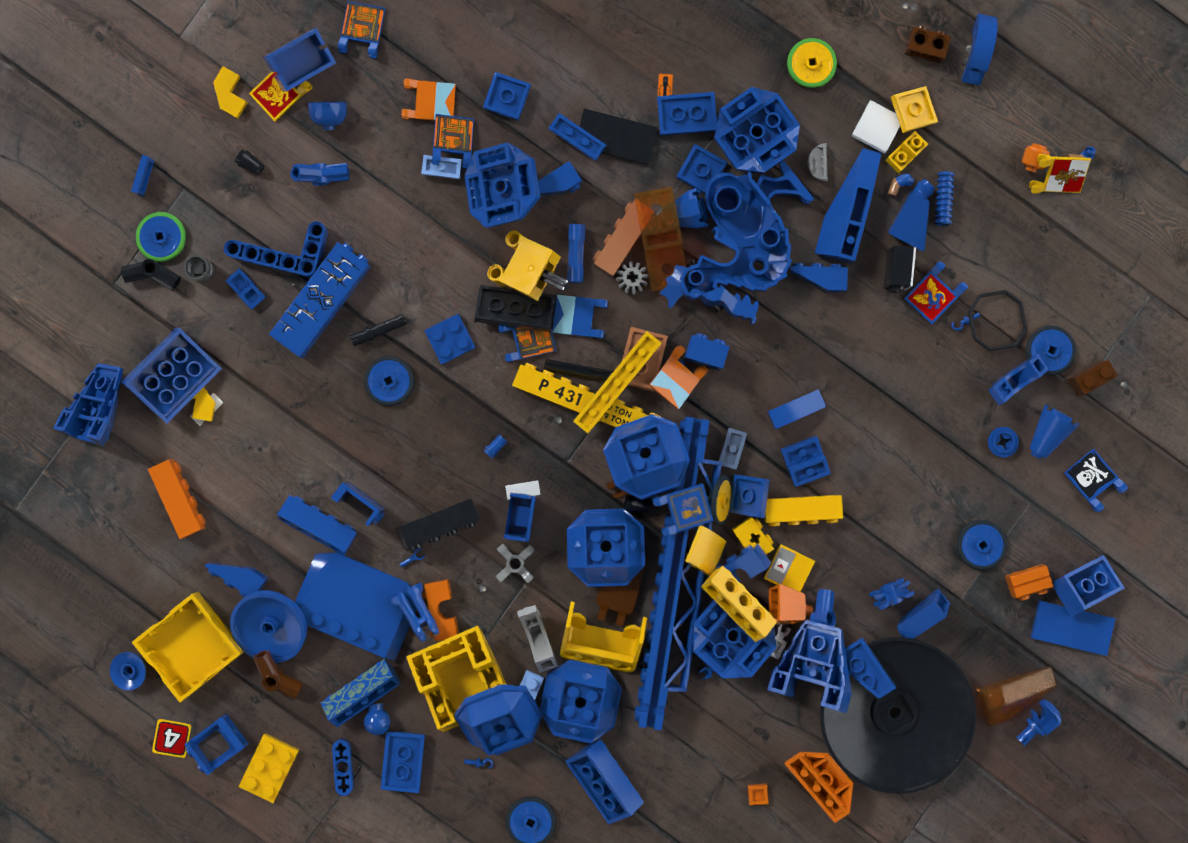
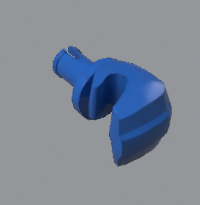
(1043, 724)

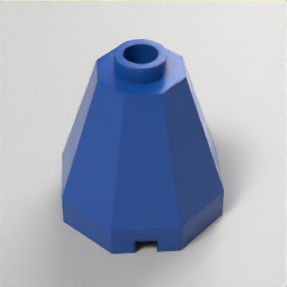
(691, 210)

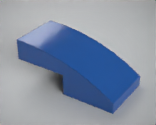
(245, 288)

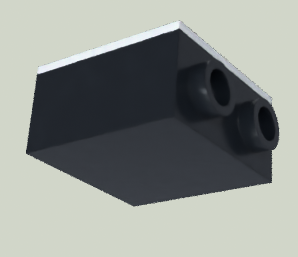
(899, 268)

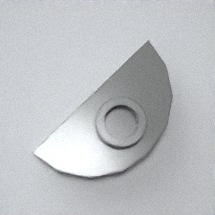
(818, 162)

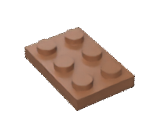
(652, 366)

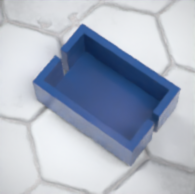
(299, 60)

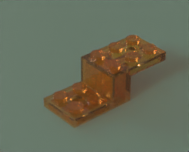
(659, 234)

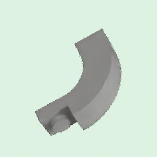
(538, 638)

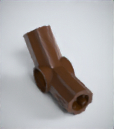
(268, 669)

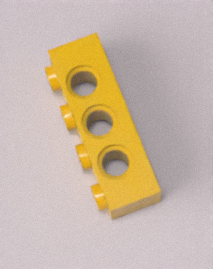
(728, 599)

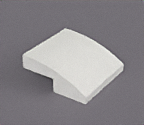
(876, 127)

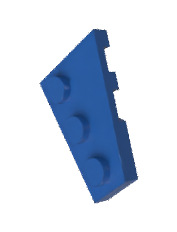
(867, 669)

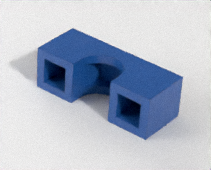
(752, 560)

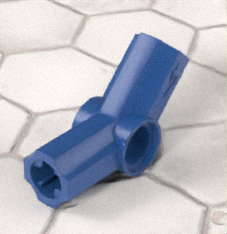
(320, 173)
(824, 608)

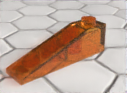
(1012, 695)

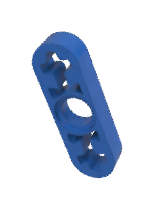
(348, 780)

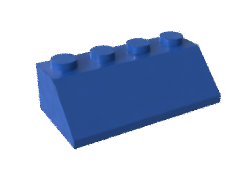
(604, 782)

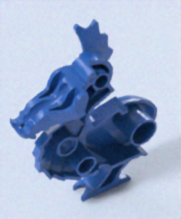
(754, 234)

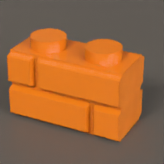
(1029, 581)

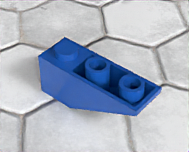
(825, 278)
(241, 577)

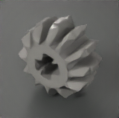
(637, 273)

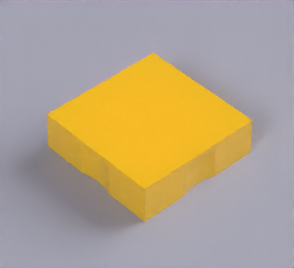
(188, 646)

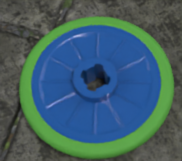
(148, 239)

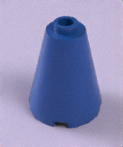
(1050, 432)

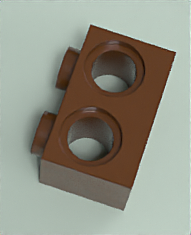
(927, 49)

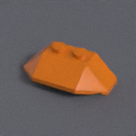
(823, 781)

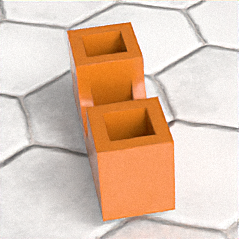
(435, 593)

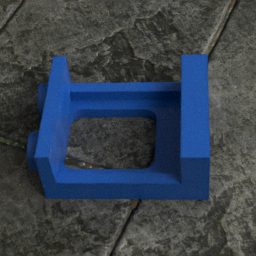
(231, 735)

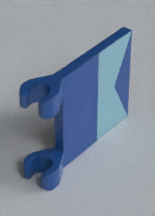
(575, 316)

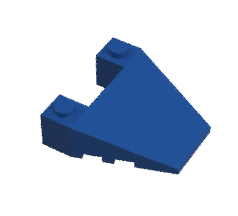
(818, 658)

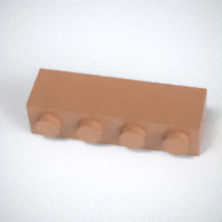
(620, 242)

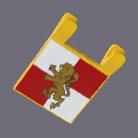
(1063, 175)

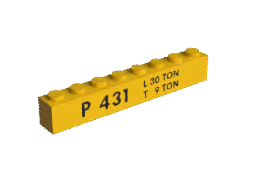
(571, 396)

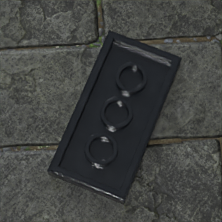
(622, 136)
(514, 309)

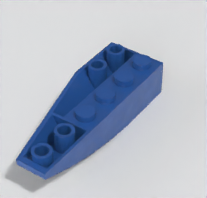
(848, 212)

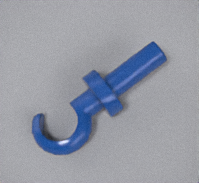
(965, 321)
(477, 762)

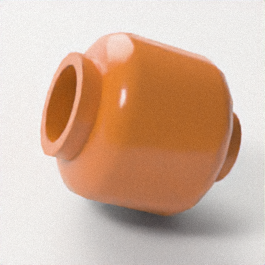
(1030, 157)

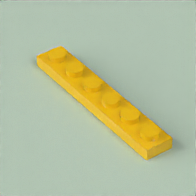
(617, 382)

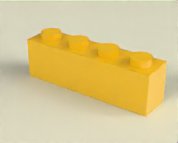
(804, 509)

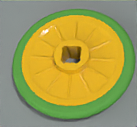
(817, 74)

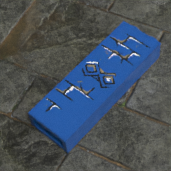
(320, 299)

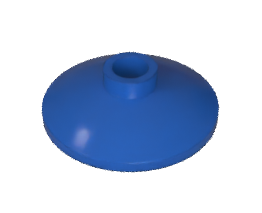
(121, 673)

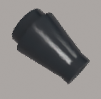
(249, 162)
(634, 504)

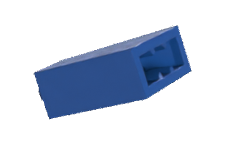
(911, 220)
(924, 615)

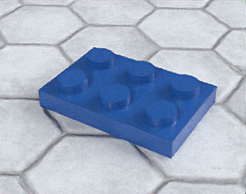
(687, 113)
(402, 761)

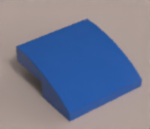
(805, 461)

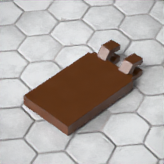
(619, 598)

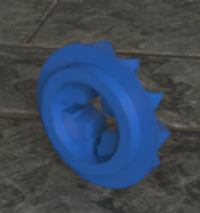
(1010, 446)

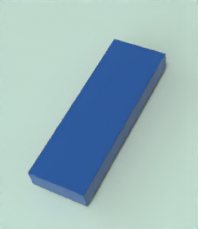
(577, 137)

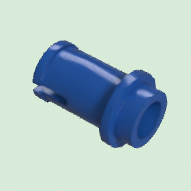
(495, 446)

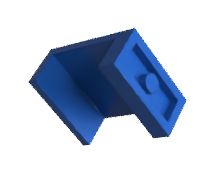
(346, 488)

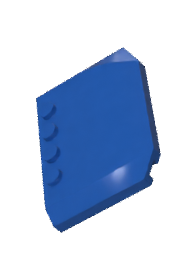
(354, 604)

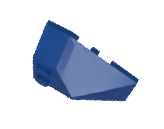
(95, 408)

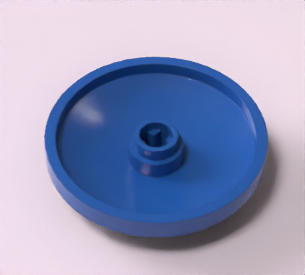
(268, 623)

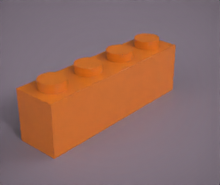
(176, 498)

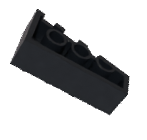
(437, 524)

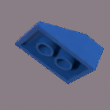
(1087, 585)

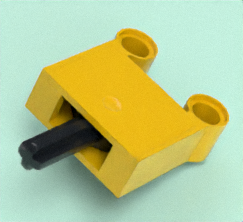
(528, 268)

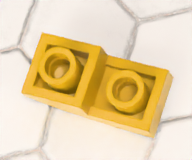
(906, 152)

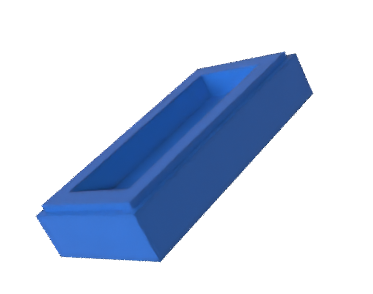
(142, 175)

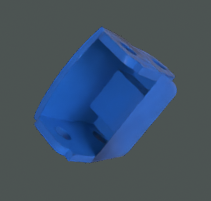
(520, 517)

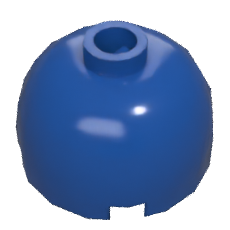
(327, 113)

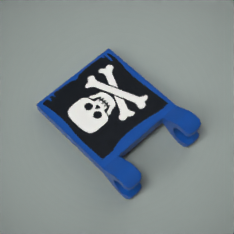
(1093, 476)

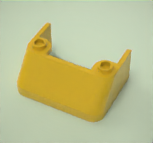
(602, 645)

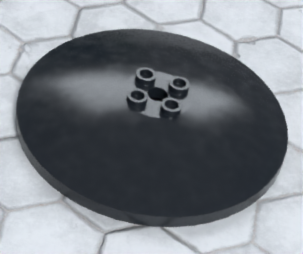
(927, 735)

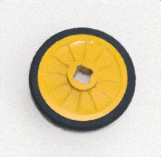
(721, 500)

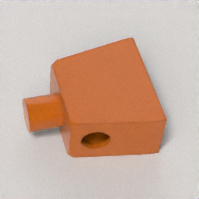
(788, 605)

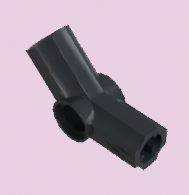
(141, 271)

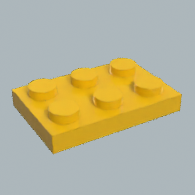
(268, 768)

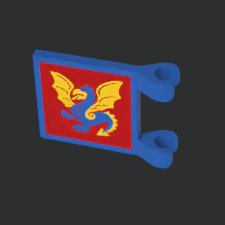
(932, 295)

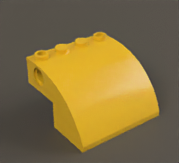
(453, 672)

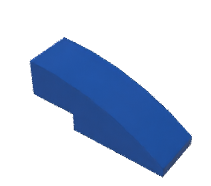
(796, 409)

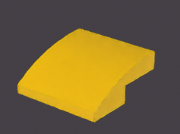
(705, 550)

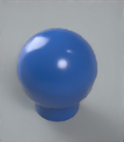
(377, 720)

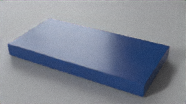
(1083, 631)

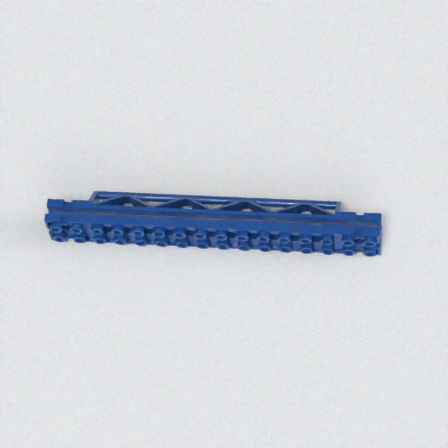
(654, 678)

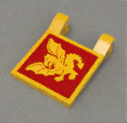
(273, 99)

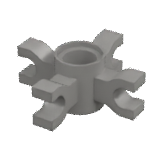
(506, 553)

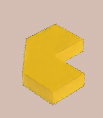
(224, 85)
(204, 406)

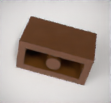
(1092, 377)

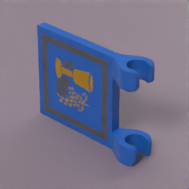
(687, 507)

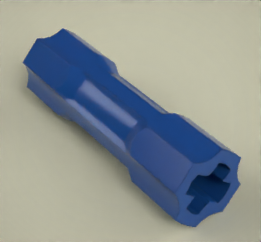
(576, 249)

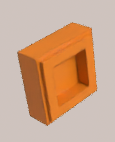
(758, 794)

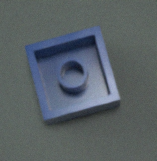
(706, 352)

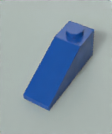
(560, 181)

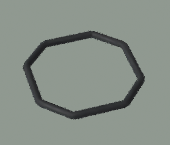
(1022, 317)

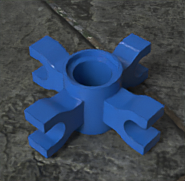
(891, 593)

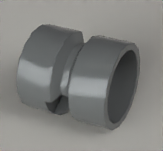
(199, 268)

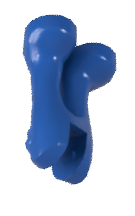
(416, 623)

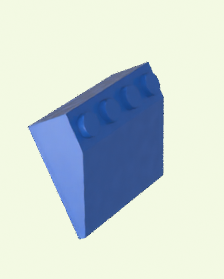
(171, 375)

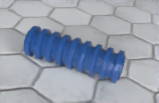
(944, 198)

